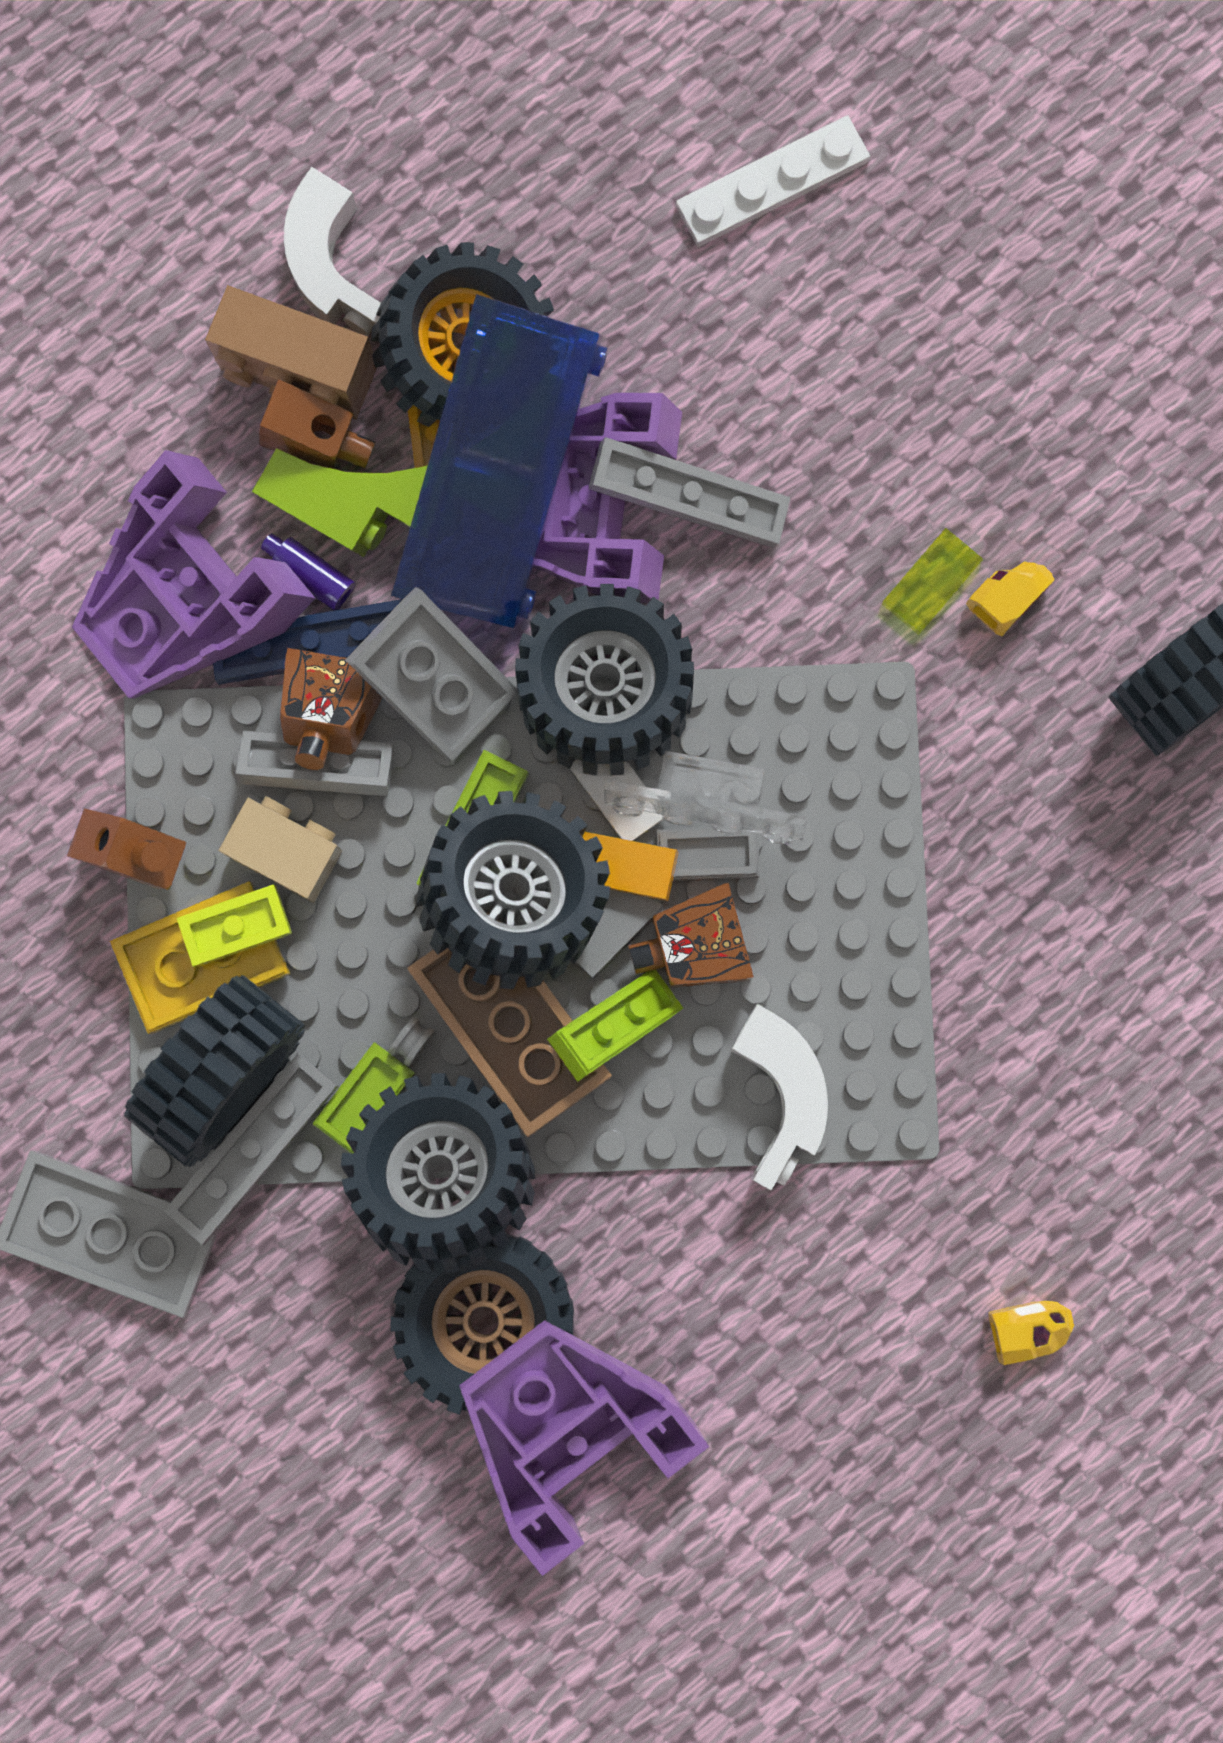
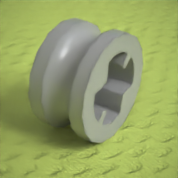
(411, 1041)

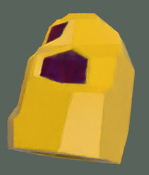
(1009, 595)
(1030, 1330)

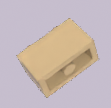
(282, 849)

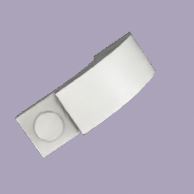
(310, 233)
(801, 1085)

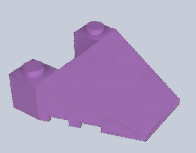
(584, 525)
(167, 594)
(551, 1414)

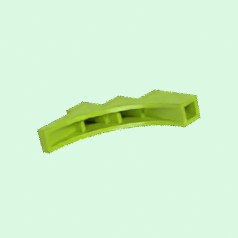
(341, 503)

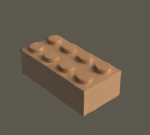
(508, 1038)

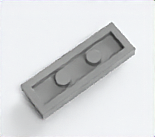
(271, 762)

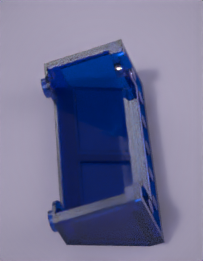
(497, 461)

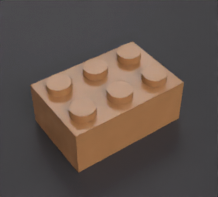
(273, 342)

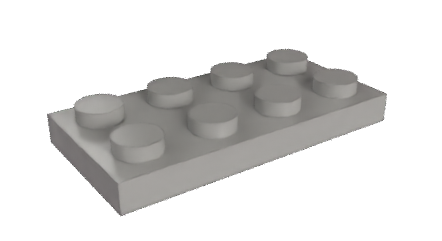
(103, 1234)

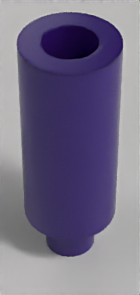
(316, 574)

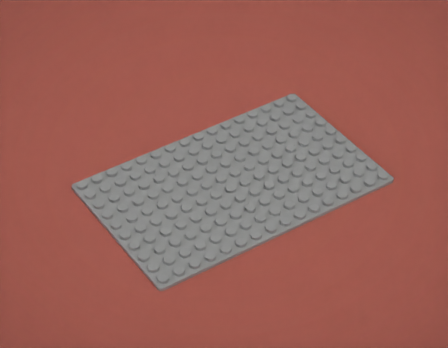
(826, 925)

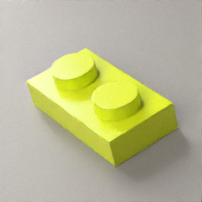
(234, 926)

